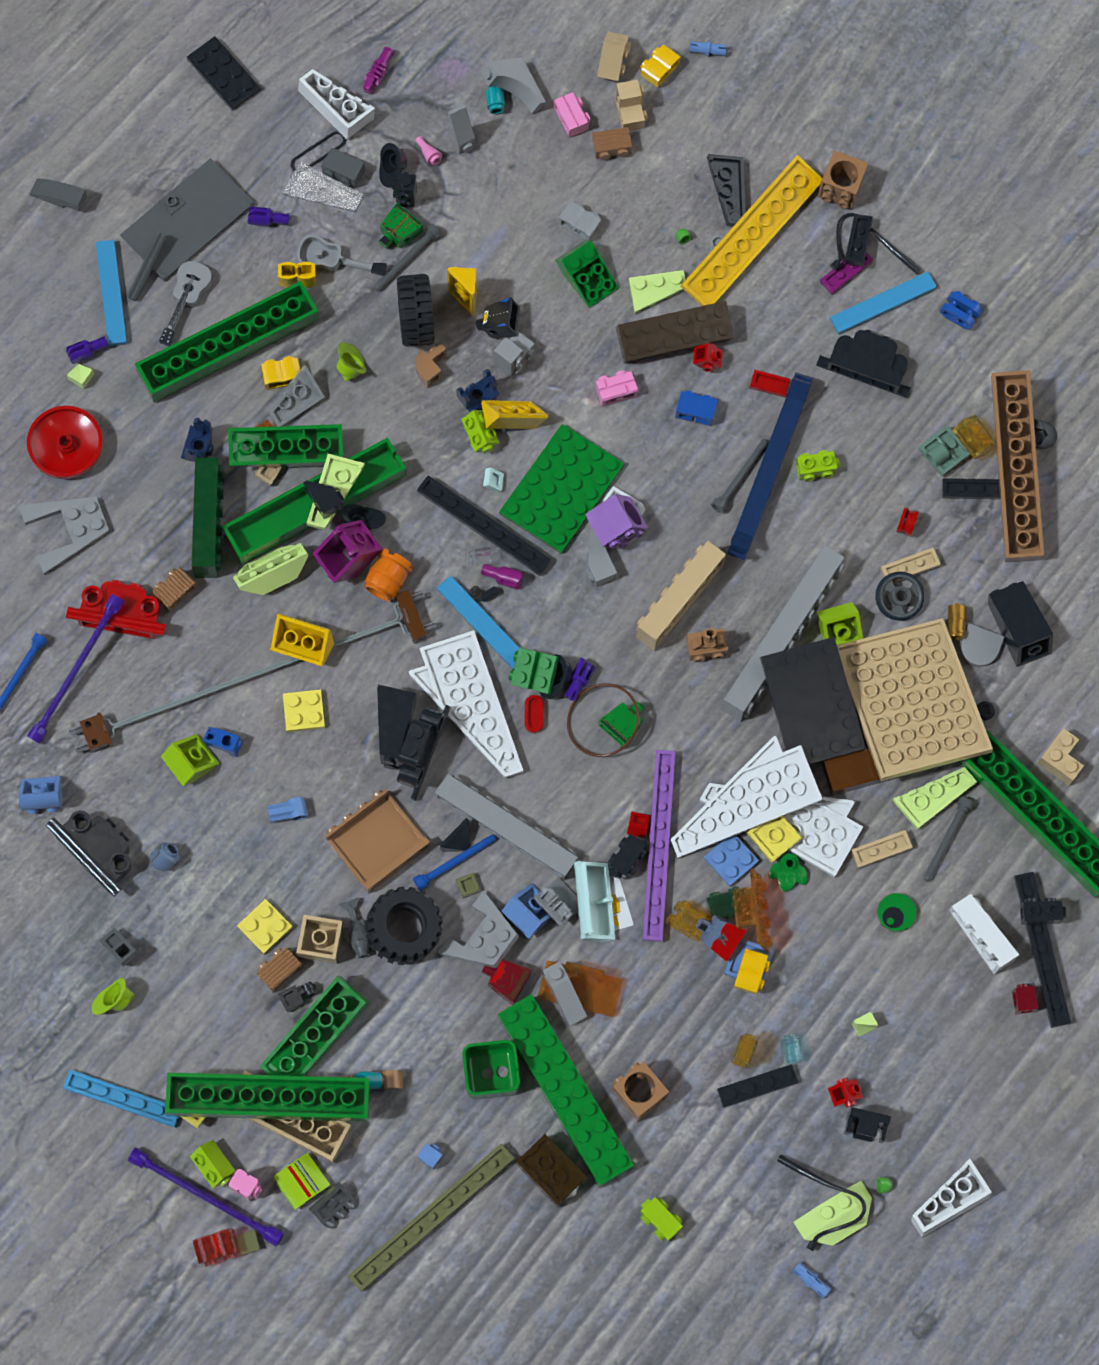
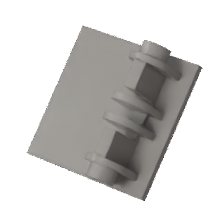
(558, 901)

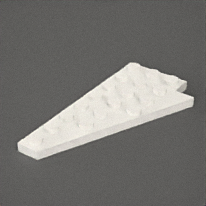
(459, 678)
(761, 791)
(823, 828)

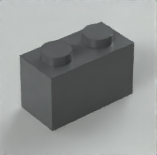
(343, 167)

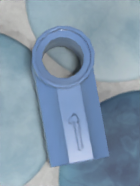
(293, 809)

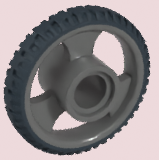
(897, 613)

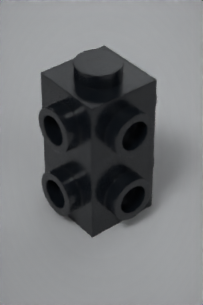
(405, 189)
(624, 861)
(1042, 912)

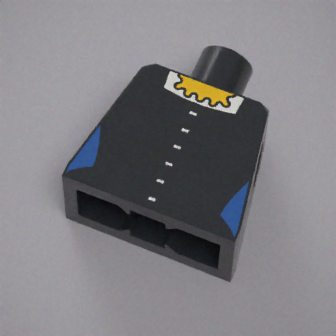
(500, 319)

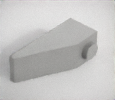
(460, 129)
(599, 564)
(564, 993)

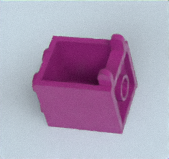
(359, 544)

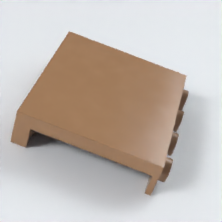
(376, 840)

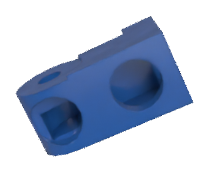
(223, 741)

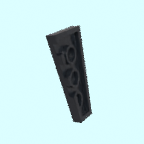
(729, 185)

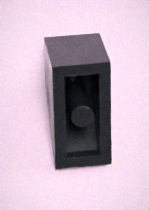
(324, 498)

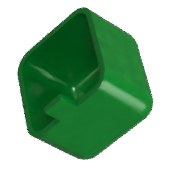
(490, 1055)

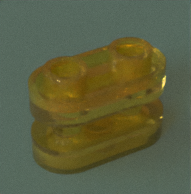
(685, 909)

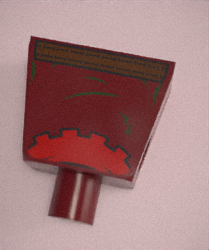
(507, 979)

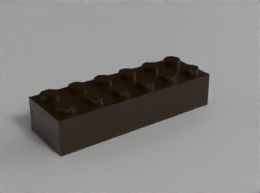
(674, 331)

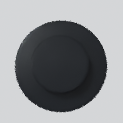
(986, 710)

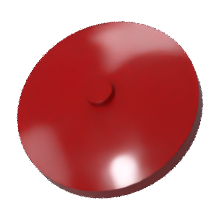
(65, 442)

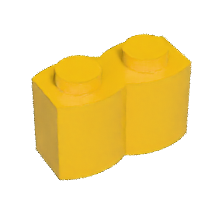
(660, 65)
(291, 273)
(279, 373)
(751, 972)

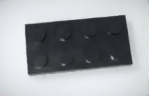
(223, 73)

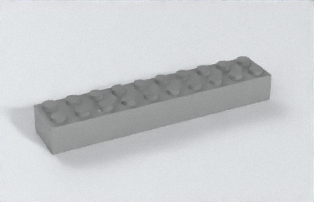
(784, 631)

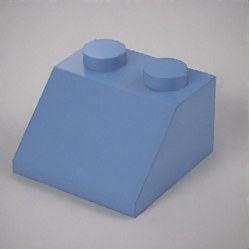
(526, 912)

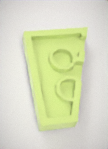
(653, 288)

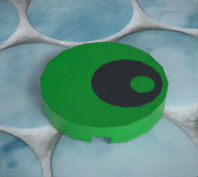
(896, 912)

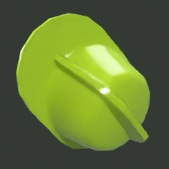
(350, 361)
(114, 997)

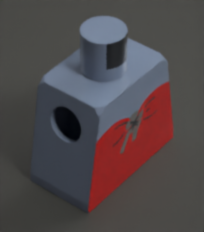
(720, 935)

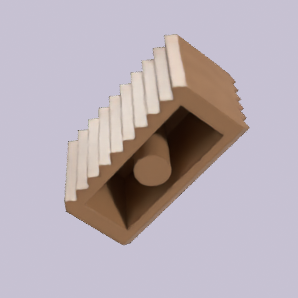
(612, 143)
(174, 588)
(278, 969)

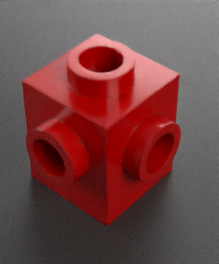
(708, 357)
(845, 1093)

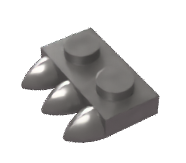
(332, 1205)

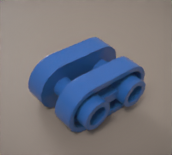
(961, 310)

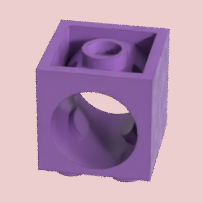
(617, 521)

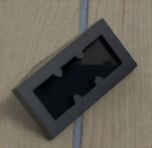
(458, 840)

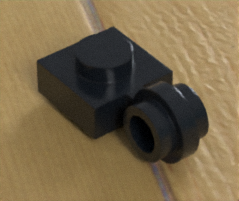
(292, 998)

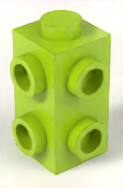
(481, 438)
(817, 465)
(213, 1164)
(656, 1214)

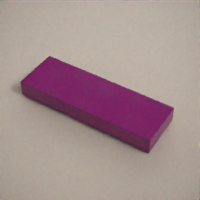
(843, 274)

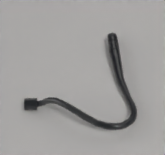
(911, 265)
(803, 1171)

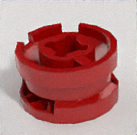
(910, 520)

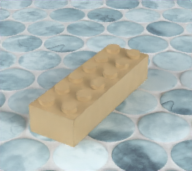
(680, 595)
(315, 1136)

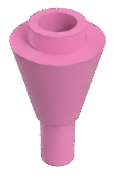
(431, 154)

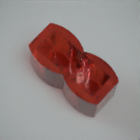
(216, 1246)

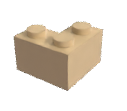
(613, 52)
(628, 102)
(1058, 760)

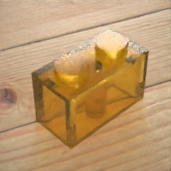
(974, 436)

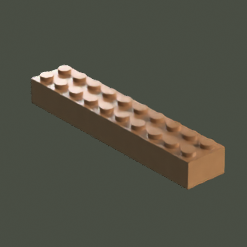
(1017, 466)

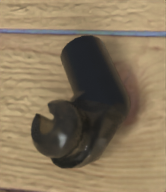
(481, 595)

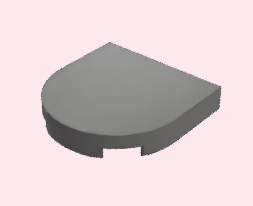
(980, 646)

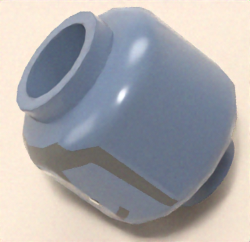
(164, 856)

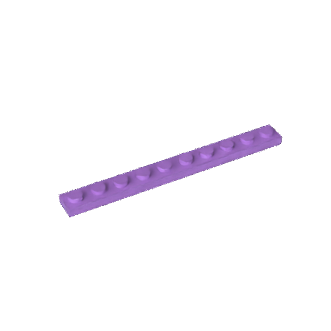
(659, 846)

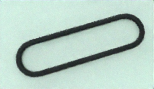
(335, 132)

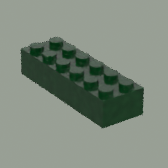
(207, 518)

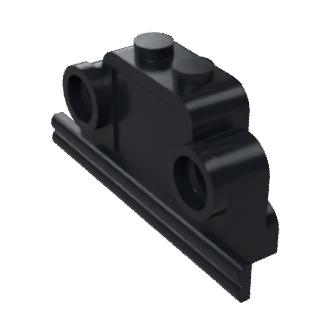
(868, 360)
(420, 747)
(96, 847)

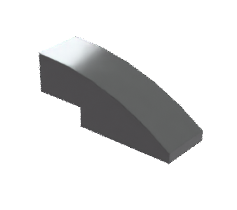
(59, 193)

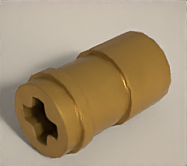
(956, 621)

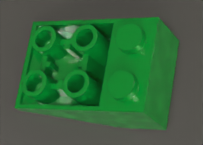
(587, 272)

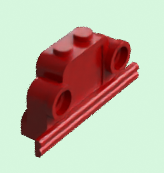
(135, 618)

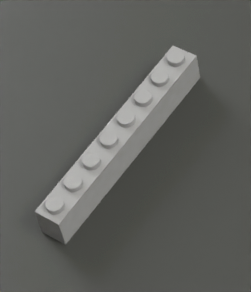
(505, 826)

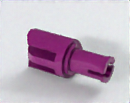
(503, 575)

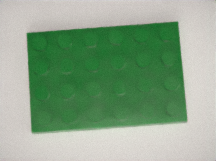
(561, 488)

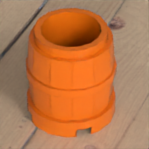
(387, 575)

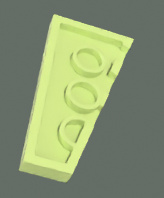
(340, 474)
(929, 800)

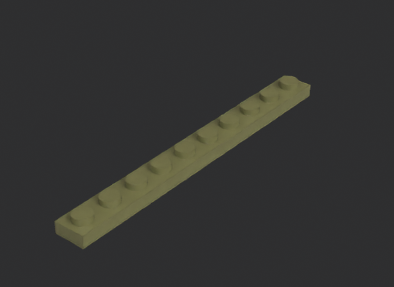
(431, 1217)

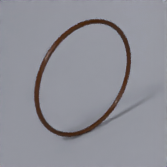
(628, 742)

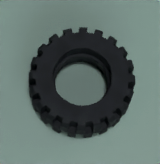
(415, 310)
(417, 904)

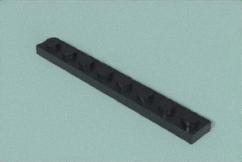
(483, 525)
(1044, 957)

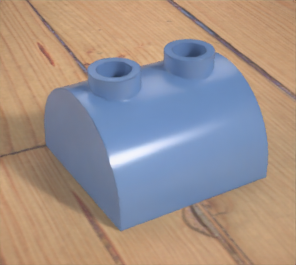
(40, 794)

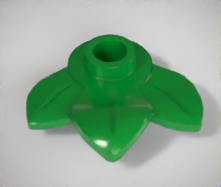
(787, 875)

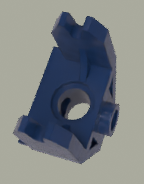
(485, 388)
(198, 435)

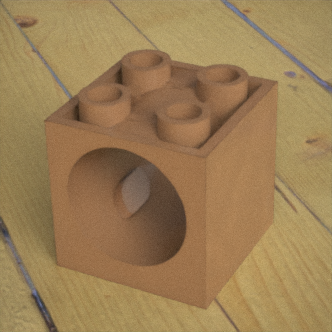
(847, 167)
(639, 1109)

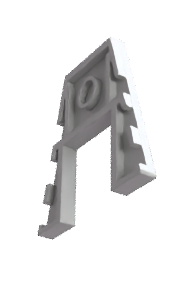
(83, 522)

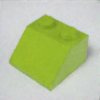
(840, 622)
(189, 759)

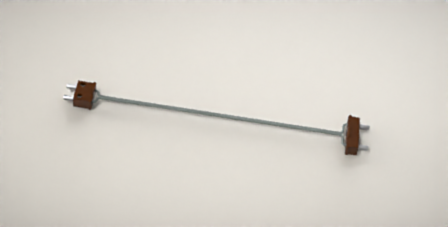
(99, 733)

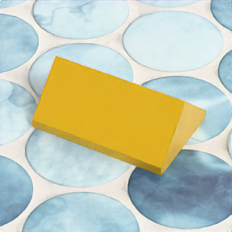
(463, 287)
(512, 414)
(301, 640)

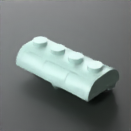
(594, 901)

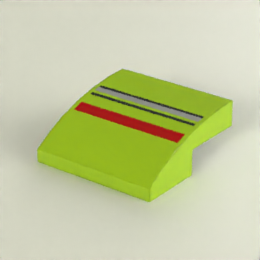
(301, 1181)

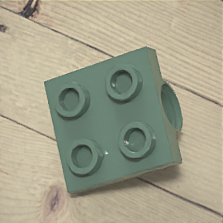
(944, 451)

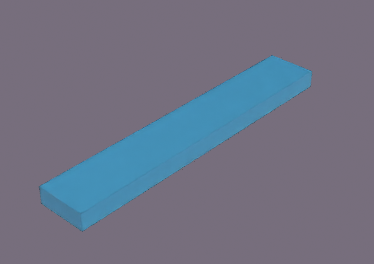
(111, 292)
(883, 303)
(479, 620)
(118, 1097)

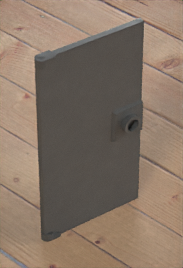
(188, 217)

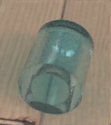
(791, 1049)

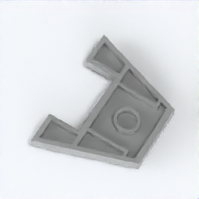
(488, 942)

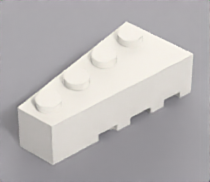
(340, 108)
(984, 933)
(952, 1199)

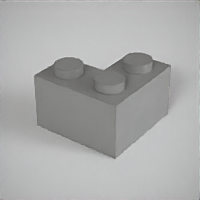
(513, 353)

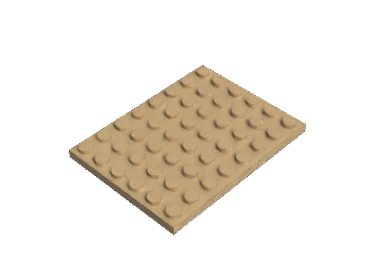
(913, 699)

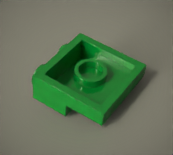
(534, 670)

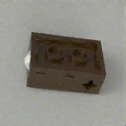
(551, 1170)

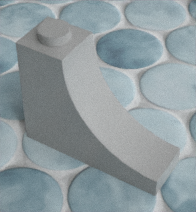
(516, 78)

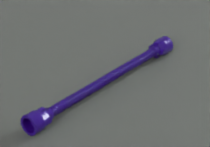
(112, 607)
(142, 1160)

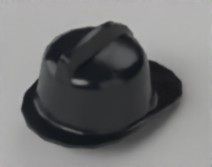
(391, 162)
(1044, 434)
(371, 517)
(562, 677)

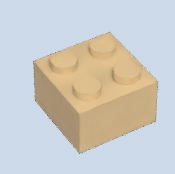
(320, 939)

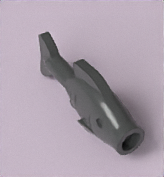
(356, 933)

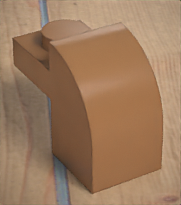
(426, 365)

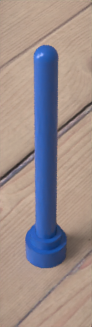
(38, 642)
(422, 881)

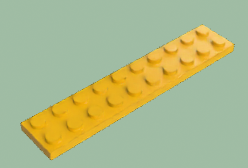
(752, 232)

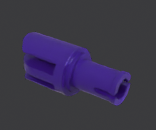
(265, 217)
(84, 349)
(580, 678)

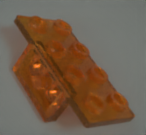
(751, 910)
(594, 989)

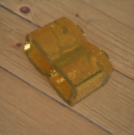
(744, 1051)

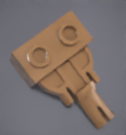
(707, 644)

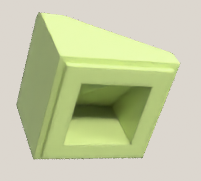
(80, 375)
(864, 1024)

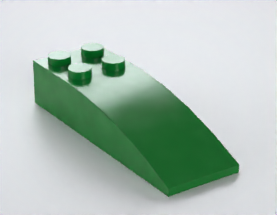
(284, 445)
(316, 1030)

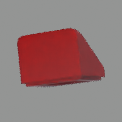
(638, 824)

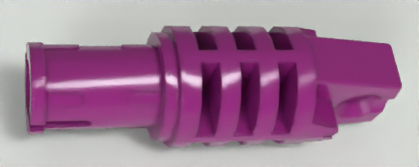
(377, 70)

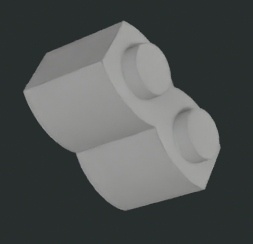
(579, 221)

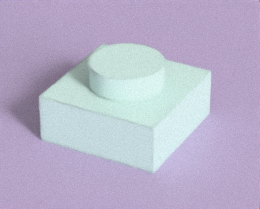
(493, 479)

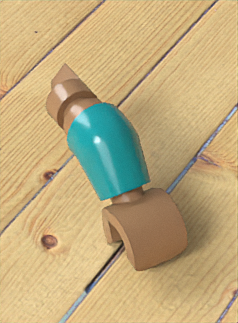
(386, 1080)

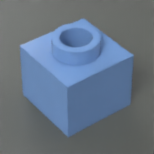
(430, 1155)

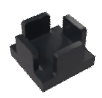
(866, 1124)

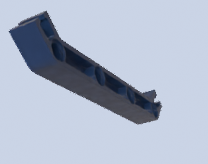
(770, 466)

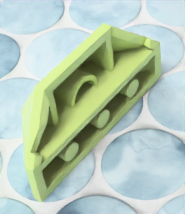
(272, 570)
(833, 1213)

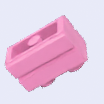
(571, 114)
(616, 388)
(245, 1185)

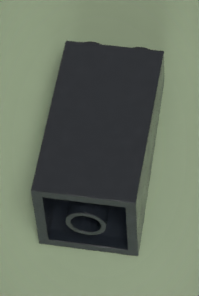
(1021, 623)
(394, 719)

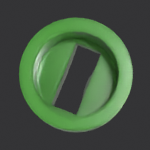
(683, 236)
(884, 1185)

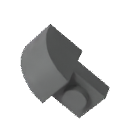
(119, 947)

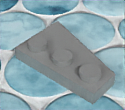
(296, 398)

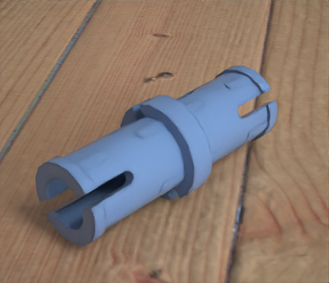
(707, 48)
(811, 1280)

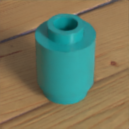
(495, 100)

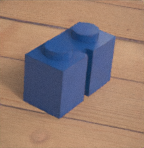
(696, 406)

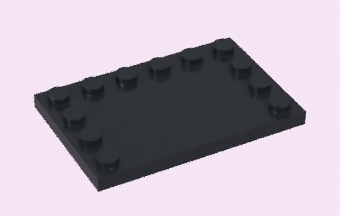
(813, 700)

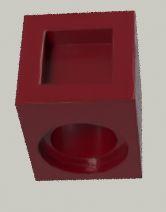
(1024, 999)

